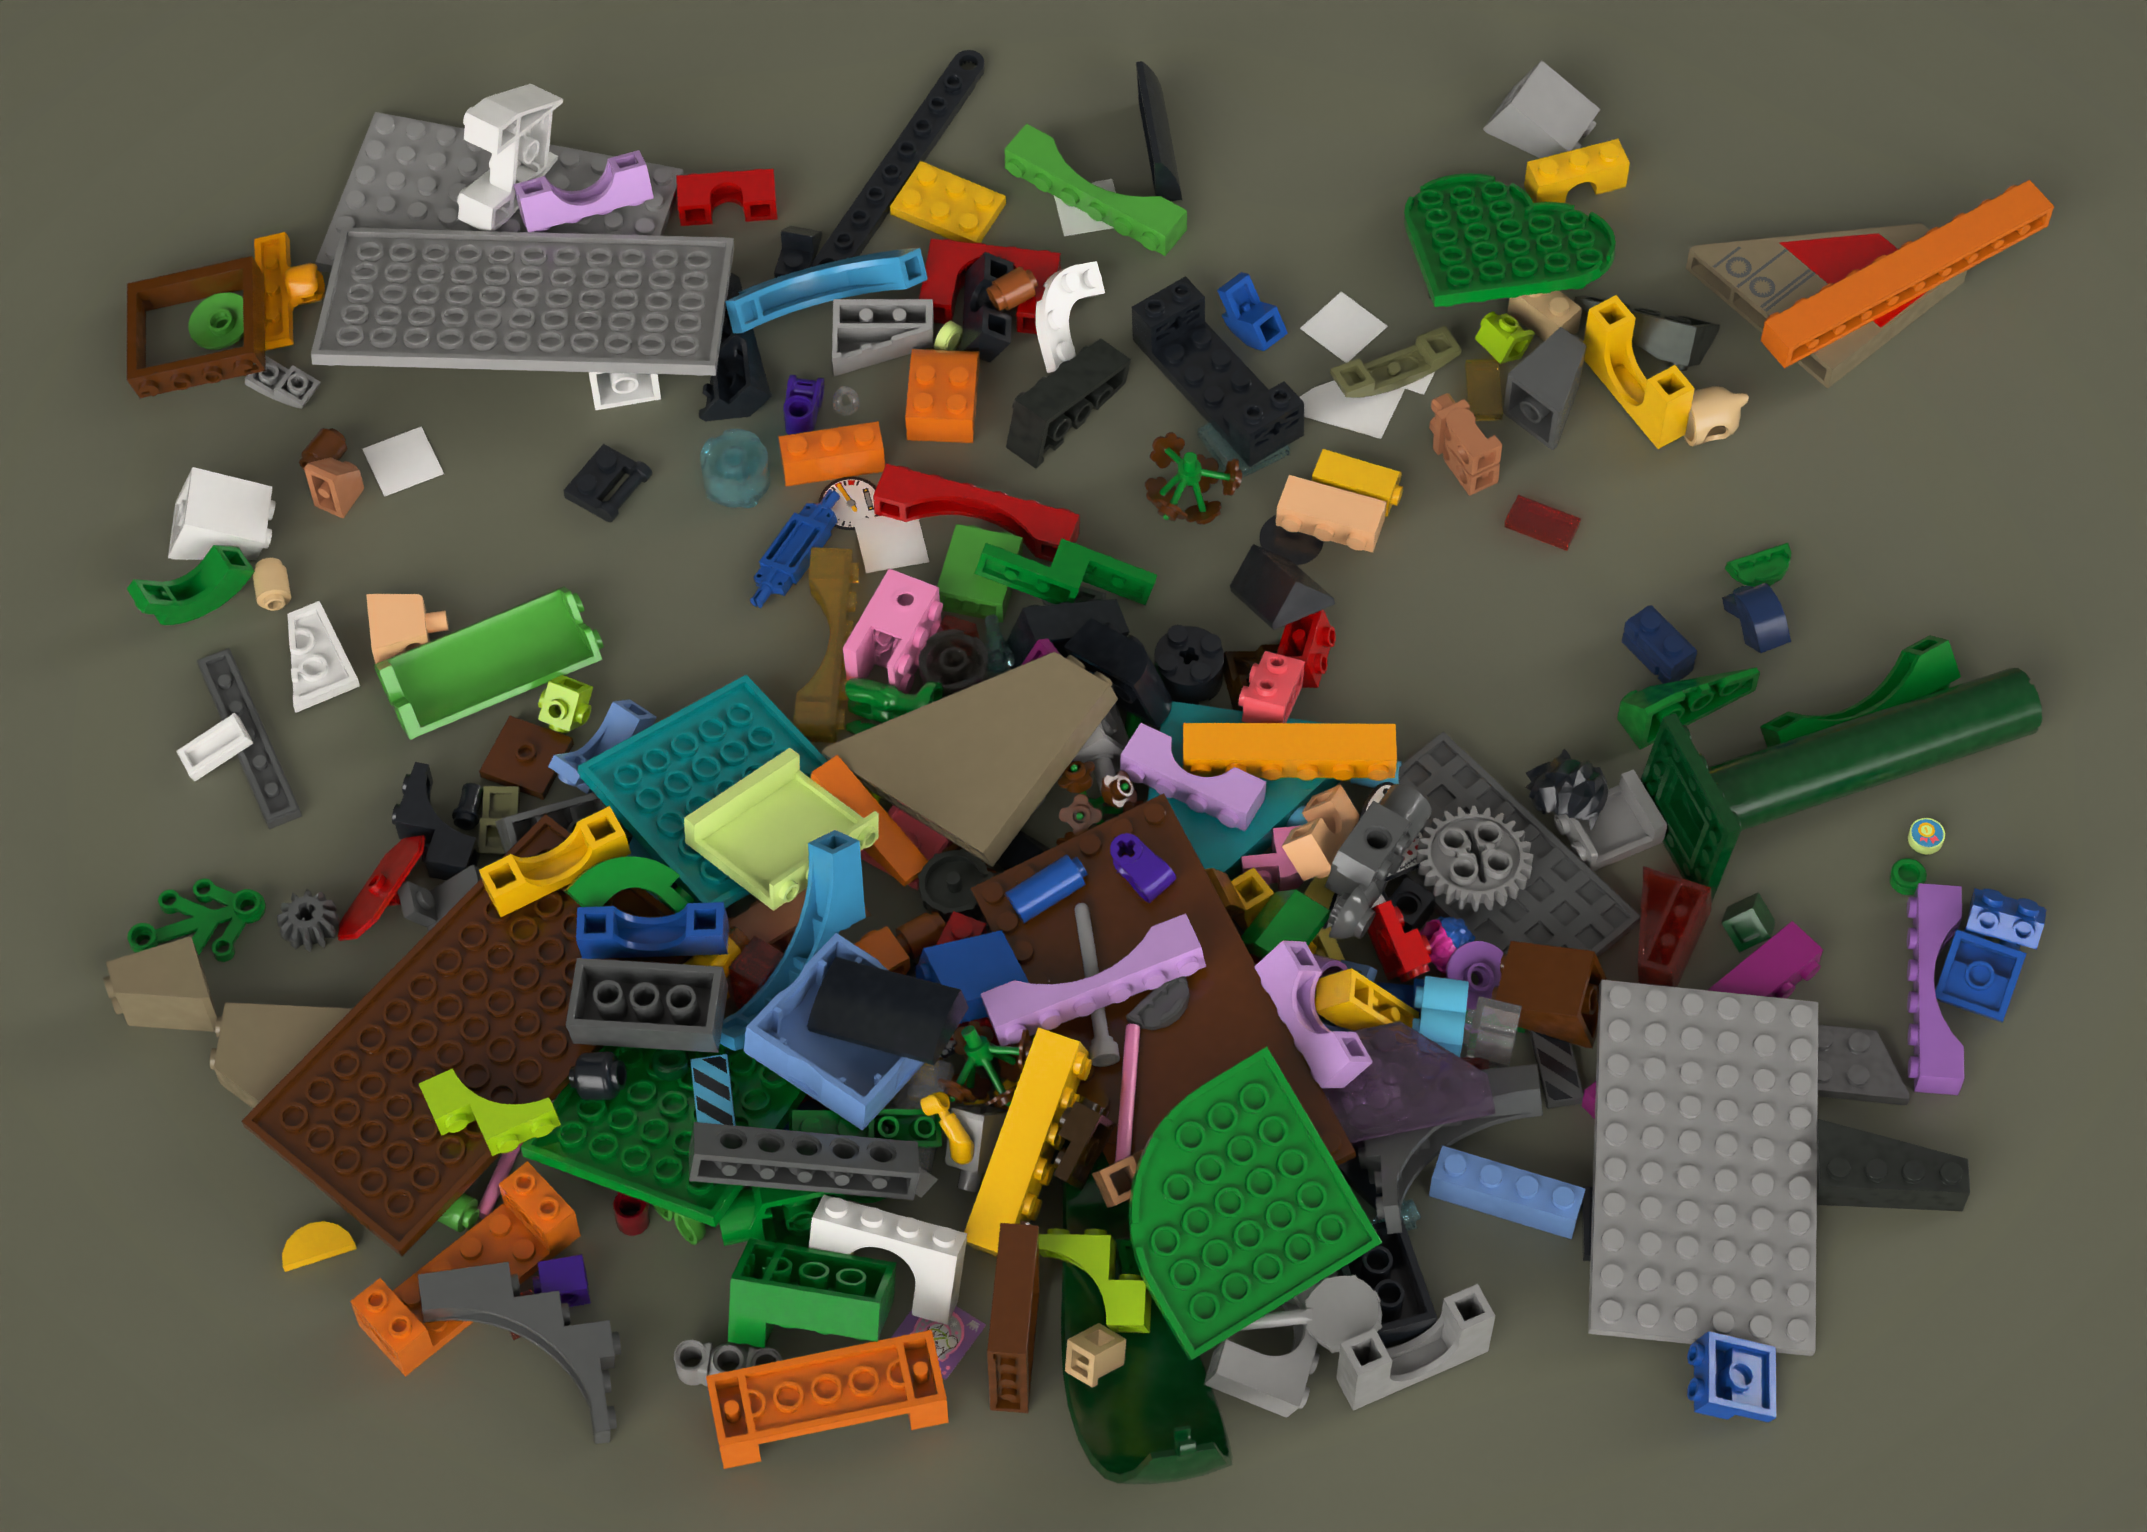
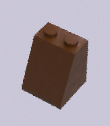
(1554, 988)

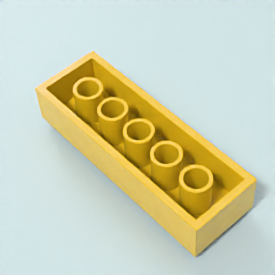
(1028, 1138)

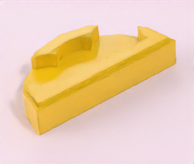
(315, 1243)

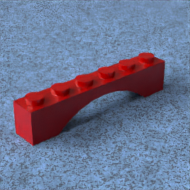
(916, 495)

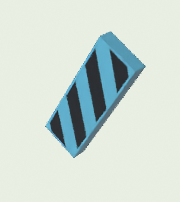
(713, 1090)

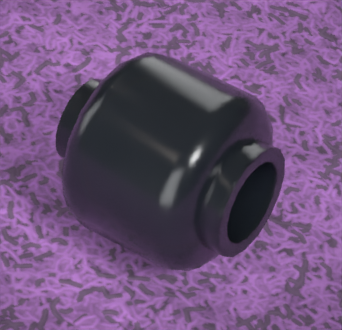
(598, 1075)

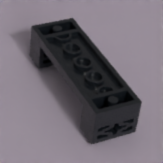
(1212, 377)

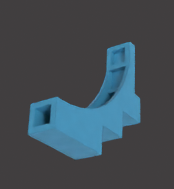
(830, 905)

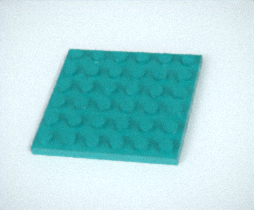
(685, 764)

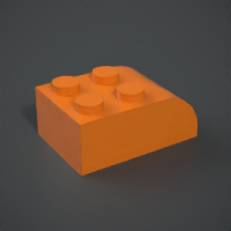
(942, 395)

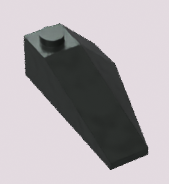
(1674, 339)

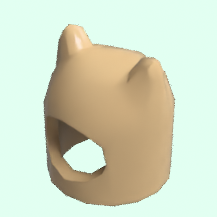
(1713, 414)

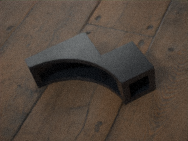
(445, 849)

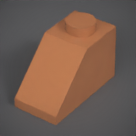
(334, 485)

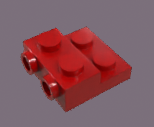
(1399, 952)

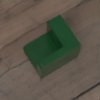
(1748, 922)

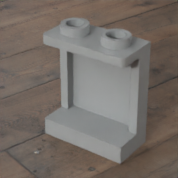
(1623, 827)

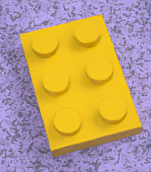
(947, 204)

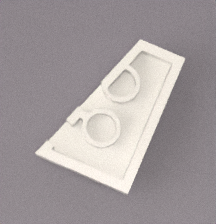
(317, 658)

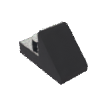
(797, 250)

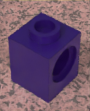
(566, 1276)

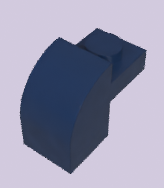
(1760, 616)

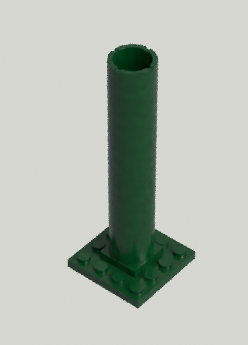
(1716, 802)

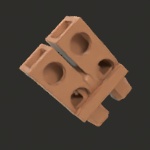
(1463, 444)

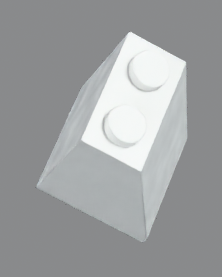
(623, 389)
(222, 513)

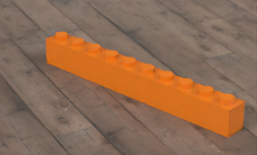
(1906, 273)

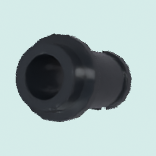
(466, 814)

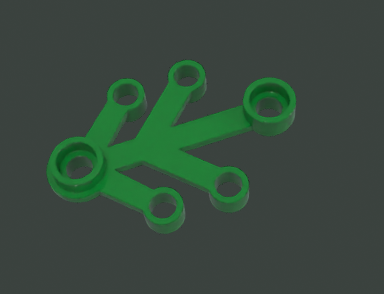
(202, 920)

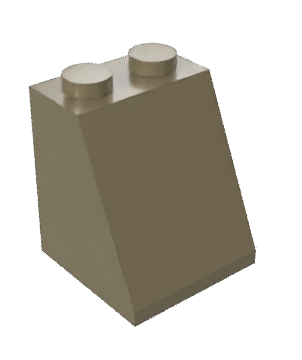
(162, 988)

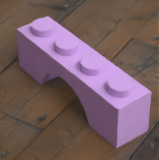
(621, 184)
(1228, 797)
(1290, 979)

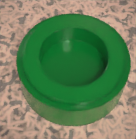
(1906, 875)

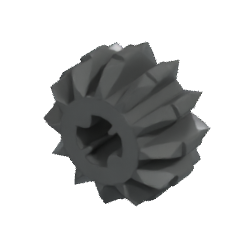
(321, 918)

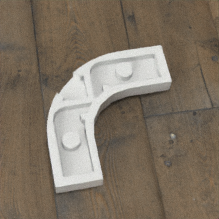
(1053, 310)

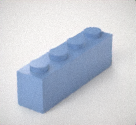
(1506, 1192)

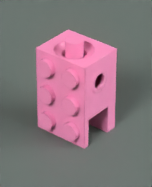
(894, 629)

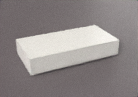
(214, 747)

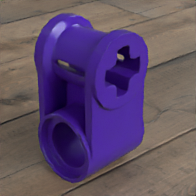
(802, 404)
(1144, 870)

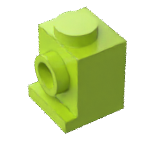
(1503, 337)

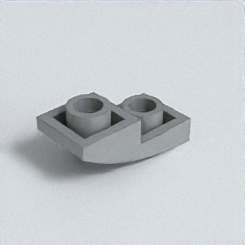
(283, 384)

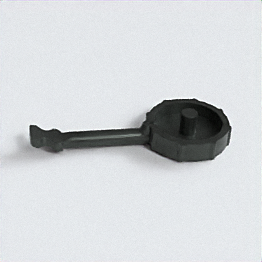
(948, 881)

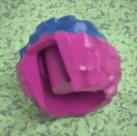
(1444, 938)

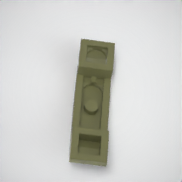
(1398, 368)

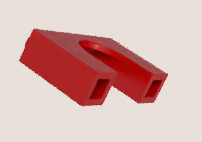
(946, 275)

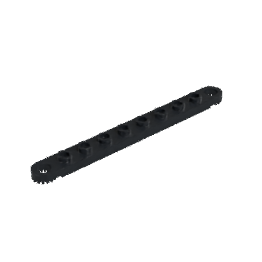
(909, 149)

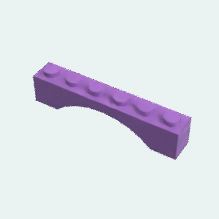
(1937, 1052)

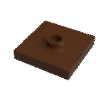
(523, 757)

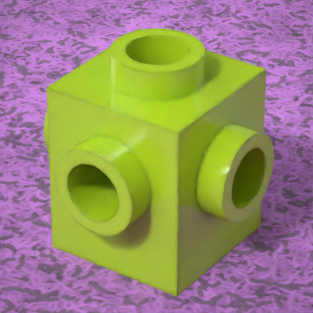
(565, 704)

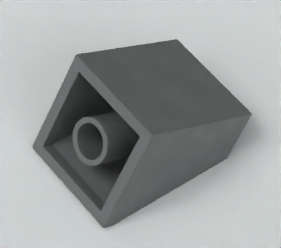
(1545, 387)

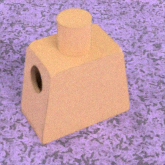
(400, 623)

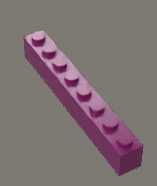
(1767, 972)

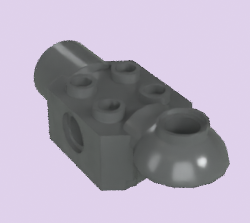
(1370, 855)

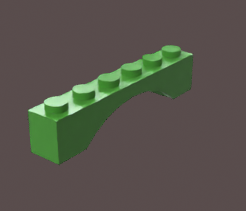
(1148, 220)

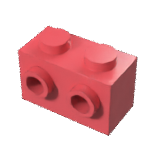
(1272, 689)

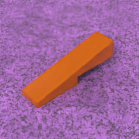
(893, 848)

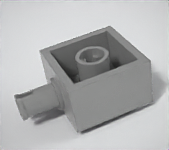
(1105, 746)

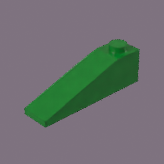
(1690, 699)

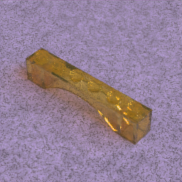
(819, 701)

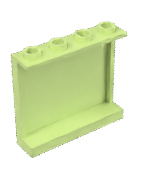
(764, 826)

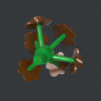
(1193, 472)
(975, 1045)

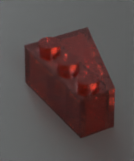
(1669, 926)

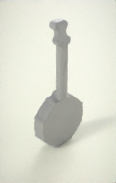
(1333, 1312)

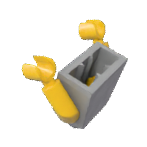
(970, 1133)

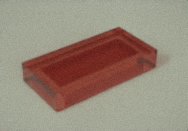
(1542, 522)

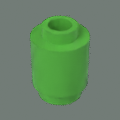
(461, 1214)

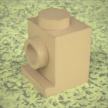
(1094, 1354)

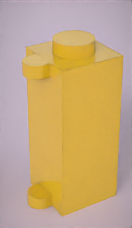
(1359, 477)

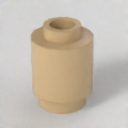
(271, 584)

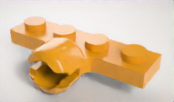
(284, 287)

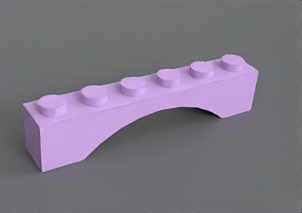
(1162, 956)

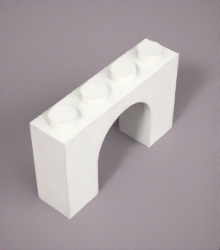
(928, 1249)

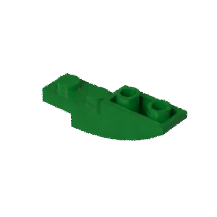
(888, 1124)

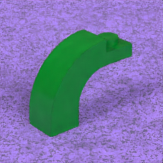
(196, 593)
(612, 875)

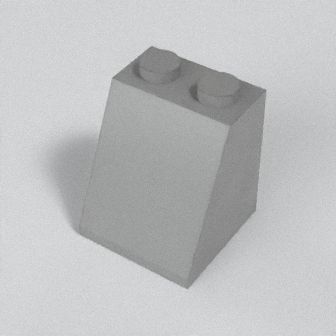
(1543, 114)

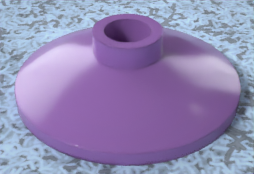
(1476, 958)

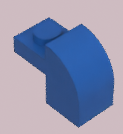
(1247, 317)

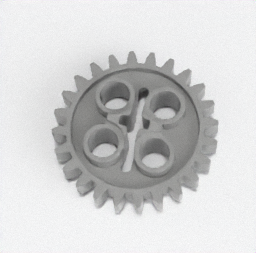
(1504, 851)

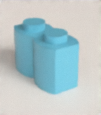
(1442, 1011)

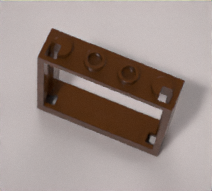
(187, 287)
(1014, 1317)

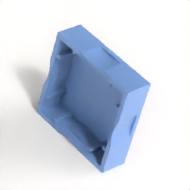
(836, 1073)

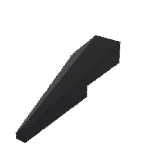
(740, 375)

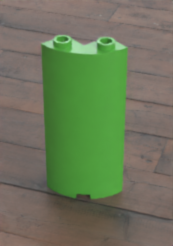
(489, 662)

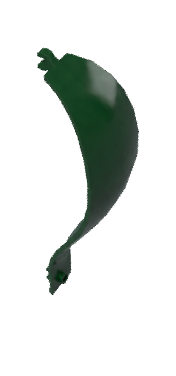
(1154, 1412)

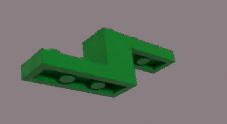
(1068, 570)

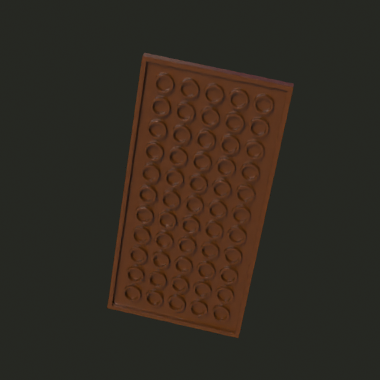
(466, 998)
(1227, 1006)

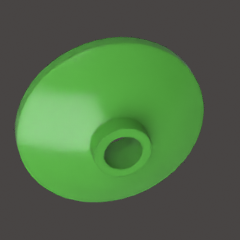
(217, 321)

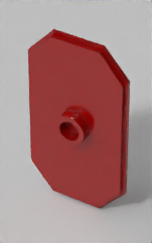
(381, 888)

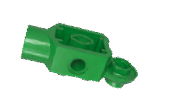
(775, 1215)

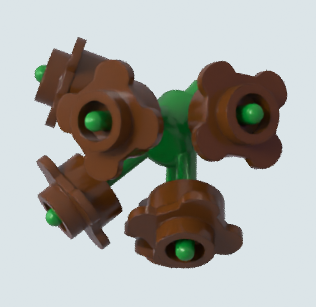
(1085, 811)

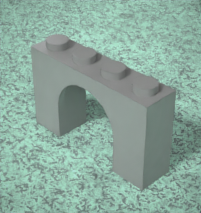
(1460, 1334)
(1266, 1380)

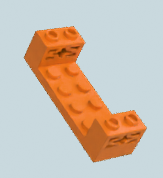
(523, 1230)
(826, 1394)

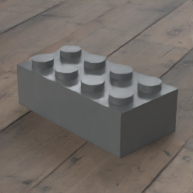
(647, 1005)

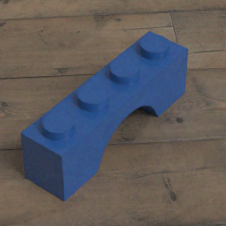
(693, 931)

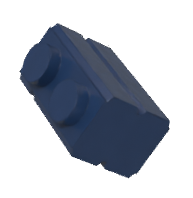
(1659, 645)

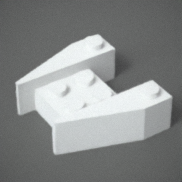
(517, 133)

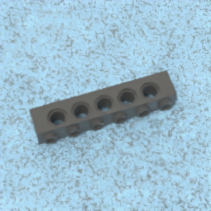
(803, 1161)

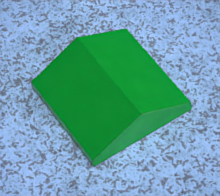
(1285, 917)

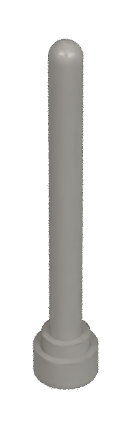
(1104, 1049)

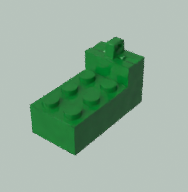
(807, 1292)

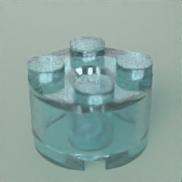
(735, 469)

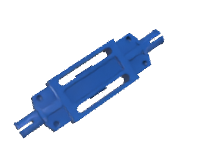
(791, 550)

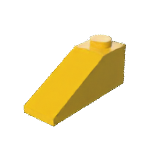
(1359, 1003)

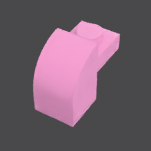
(1275, 866)

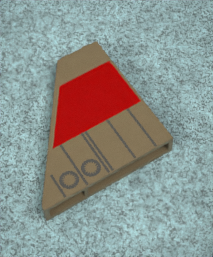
(1776, 272)

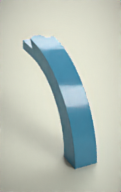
(824, 283)

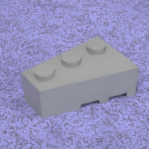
(878, 331)

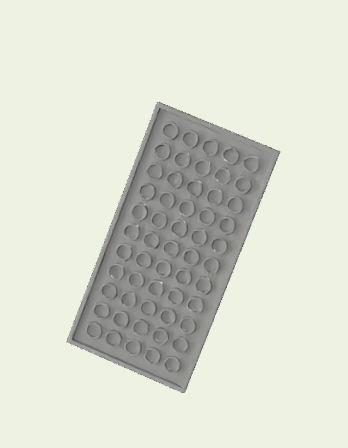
(525, 301)

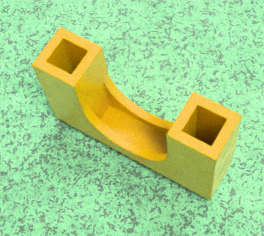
(1655, 404)

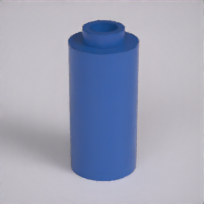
(1047, 887)

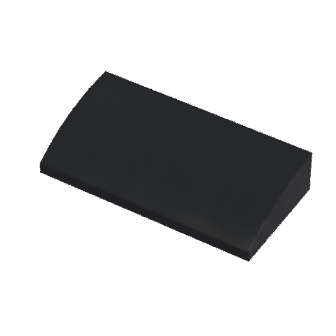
(1157, 134)
(886, 1010)

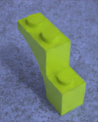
(500, 1124)
(1126, 1299)

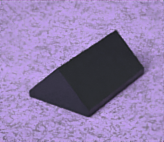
(1277, 588)

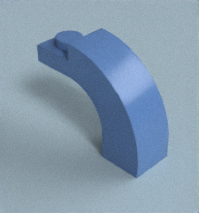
(621, 722)

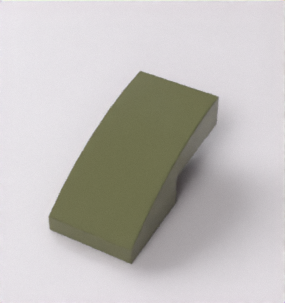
(497, 804)

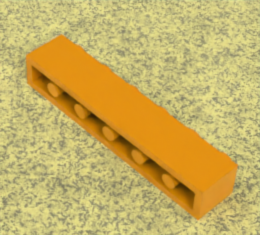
(1291, 750)

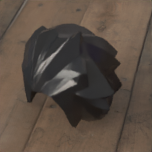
(1568, 788)

